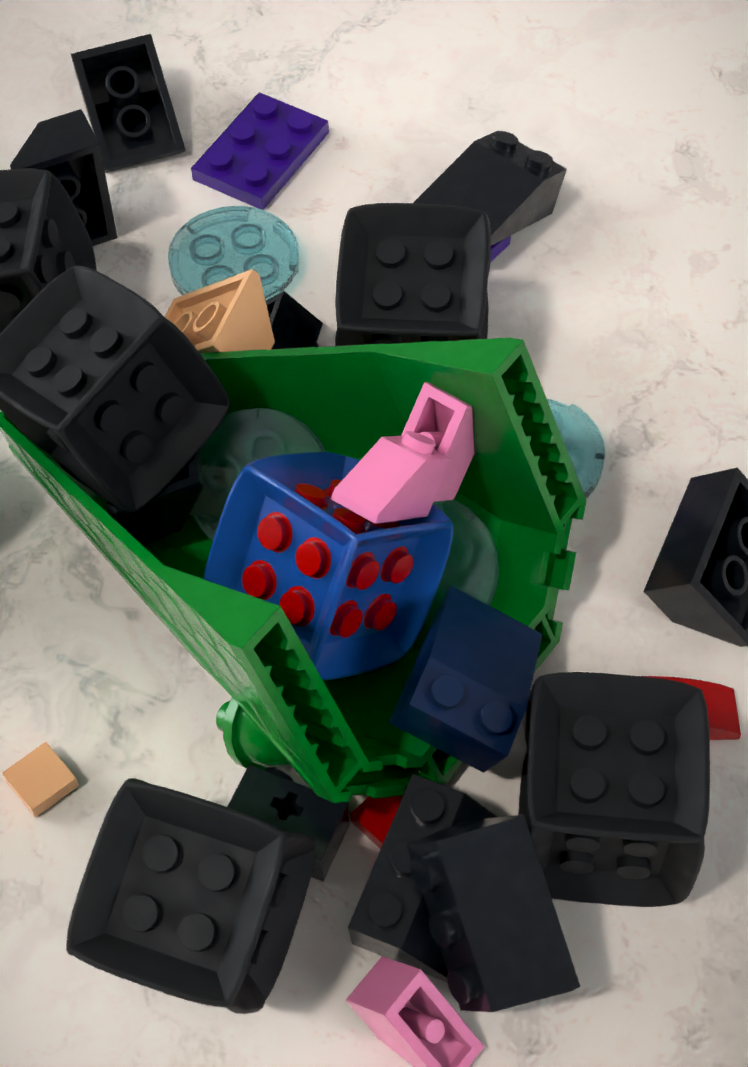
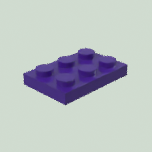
(260, 150)

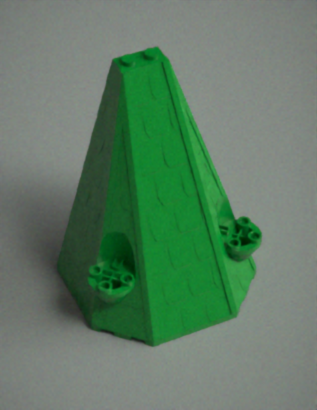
(350, 398)

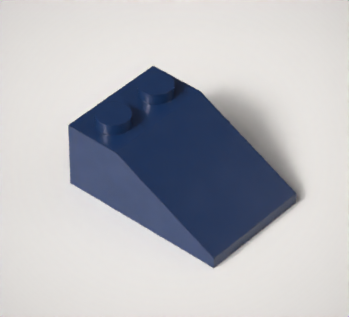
(469, 681)

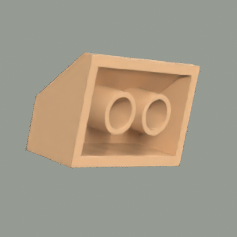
(225, 315)

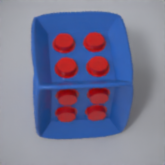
(343, 582)

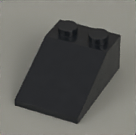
(128, 102)
(503, 181)

